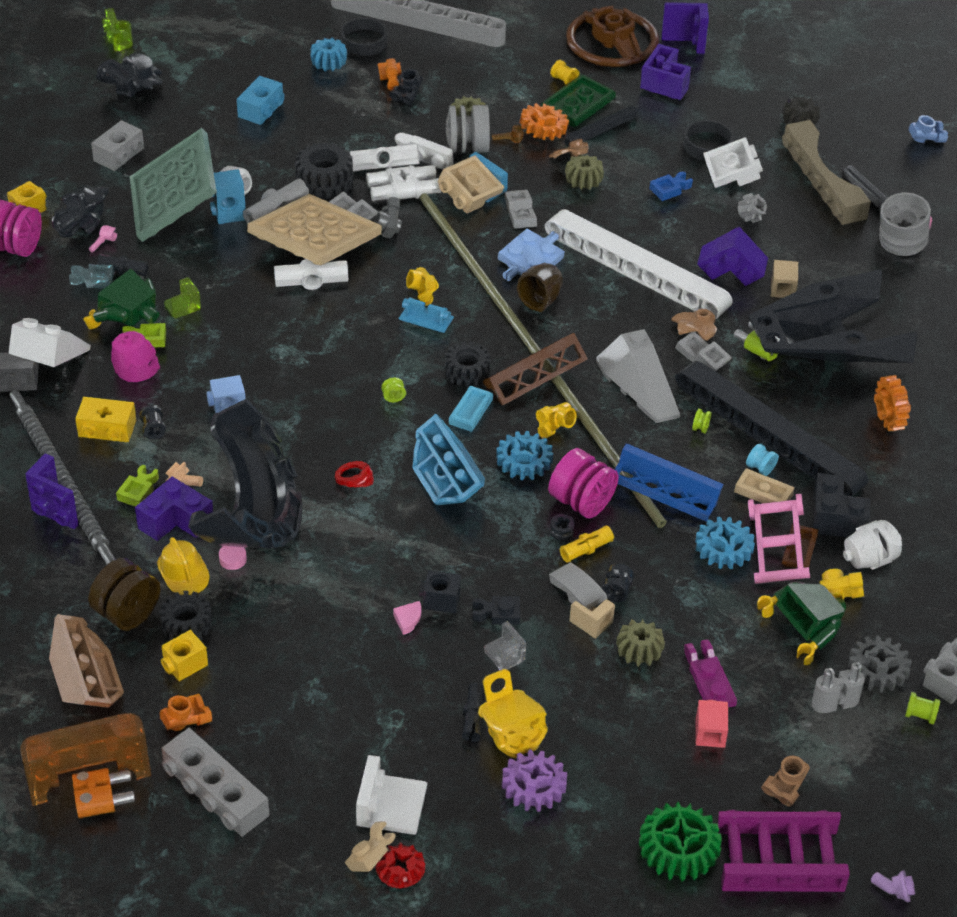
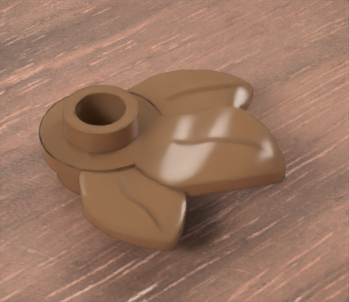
(576, 148)
(699, 321)

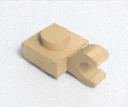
(368, 853)

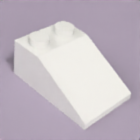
(44, 343)

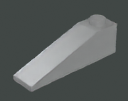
(638, 372)

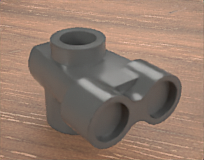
(389, 218)

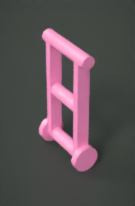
(797, 509)

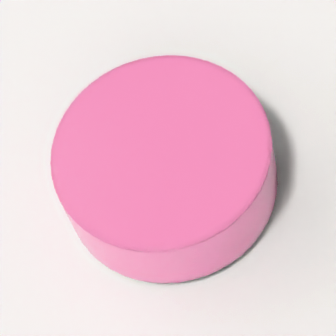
(232, 557)

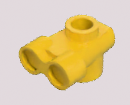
(423, 283)
(554, 417)
(843, 586)

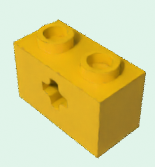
(106, 419)

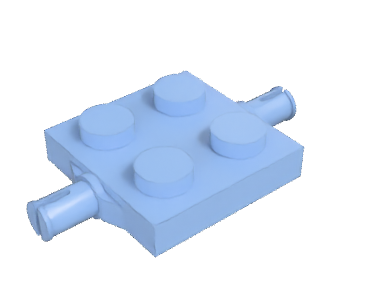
(529, 250)

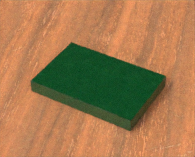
(580, 99)

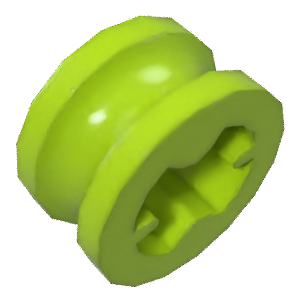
(393, 390)
(701, 420)

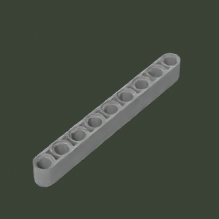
(432, 18)

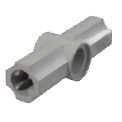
(273, 200)

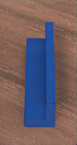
(669, 479)

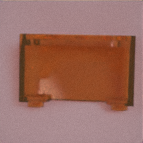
(83, 746)

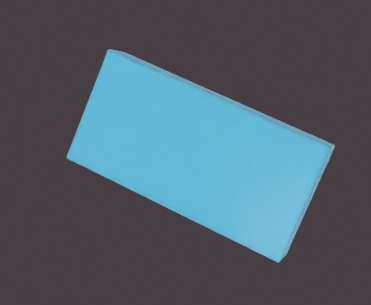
(470, 408)

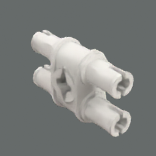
(403, 182)

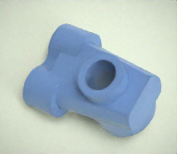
(928, 129)

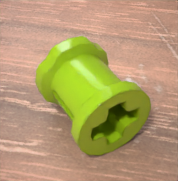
(922, 708)

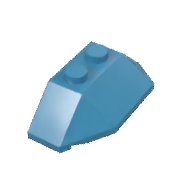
(444, 464)

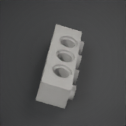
(249, 804)

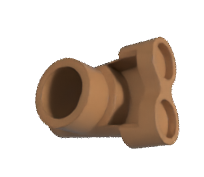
(783, 784)

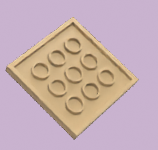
(314, 229)

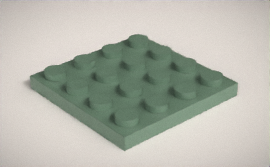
(172, 185)

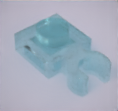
(95, 276)

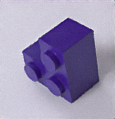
(663, 73)
(735, 253)
(170, 507)

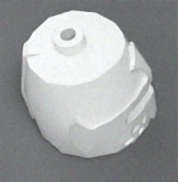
(865, 547)

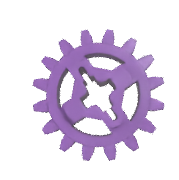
(534, 780)

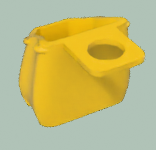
(512, 717)

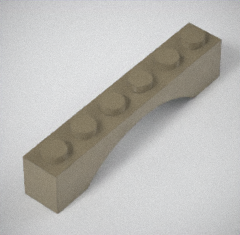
(844, 199)

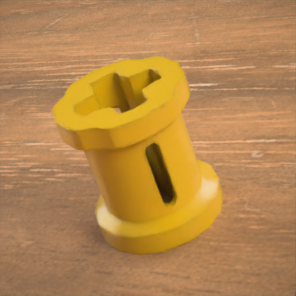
(563, 72)

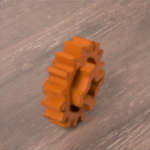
(544, 121)
(892, 403)

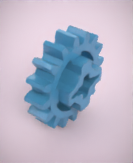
(524, 455)
(724, 542)

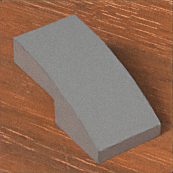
(359, 208)
(520, 209)
(697, 349)
(578, 585)

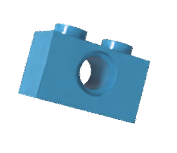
(260, 100)
(230, 198)

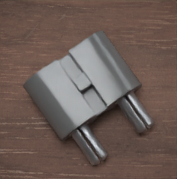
(841, 690)

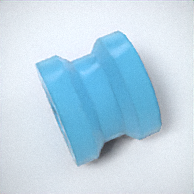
(762, 459)

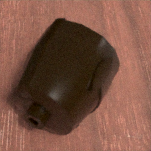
(540, 284)

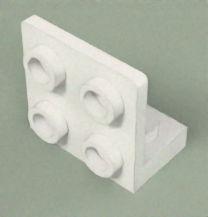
(389, 799)

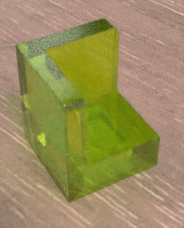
(186, 302)

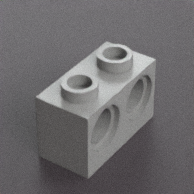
(942, 673)

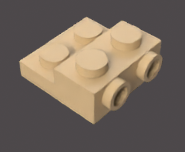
(469, 184)

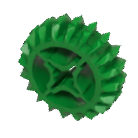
(696, 834)

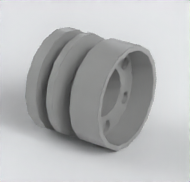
(468, 129)
(904, 224)

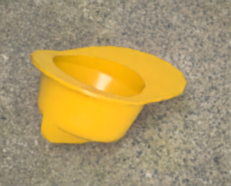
(183, 567)

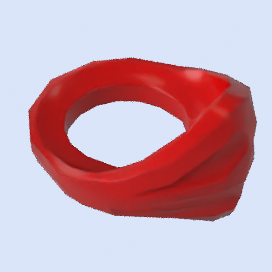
(364, 479)

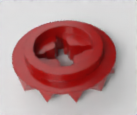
(396, 876)

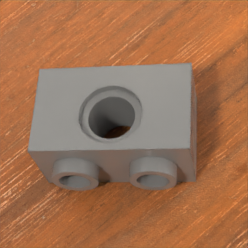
(117, 145)

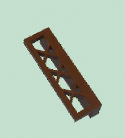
(527, 363)

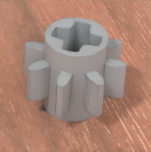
(752, 207)

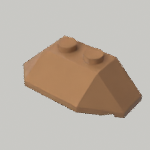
(82, 664)

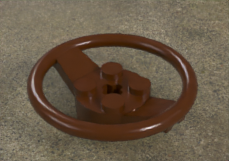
(616, 30)

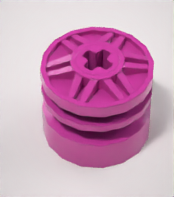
(19, 228)
(583, 483)

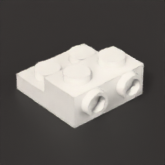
(733, 163)

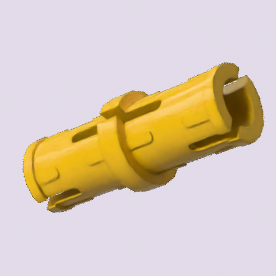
(586, 543)

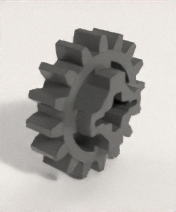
(881, 663)

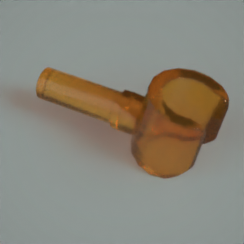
(515, 135)

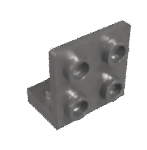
(17, 373)

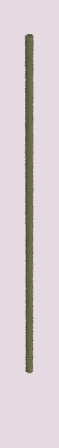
(565, 391)

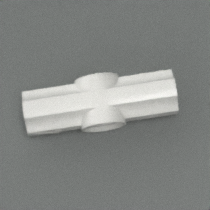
(399, 156)
(310, 275)

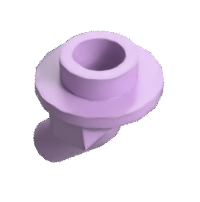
(900, 885)

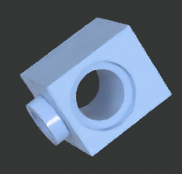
(225, 392)

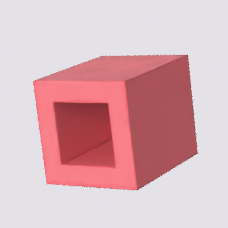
(711, 723)

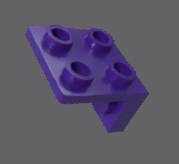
(686, 23)
(48, 496)

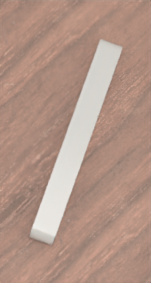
(638, 263)

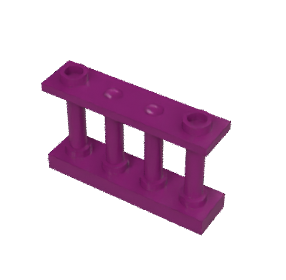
(781, 877)

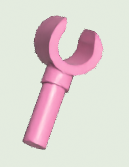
(106, 233)

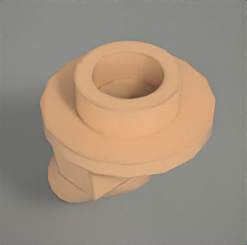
(180, 471)

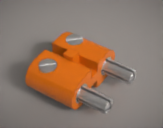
(94, 792)

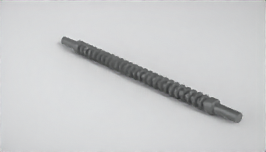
(44, 445)

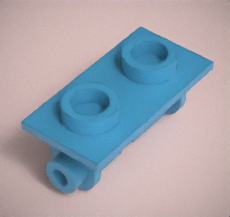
(431, 317)

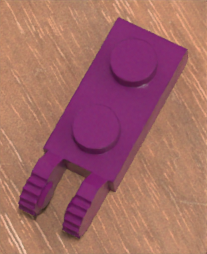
(709, 674)

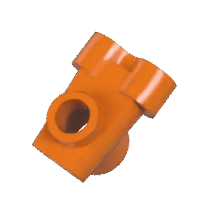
(390, 71)
(185, 711)

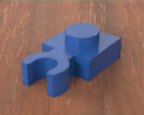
(669, 187)

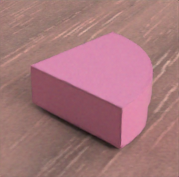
(407, 616)

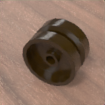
(124, 594)

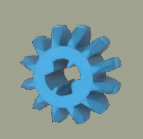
(328, 54)

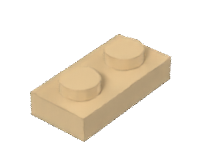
(762, 488)

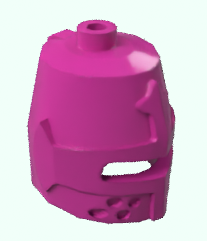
(132, 355)

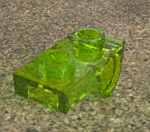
(117, 32)

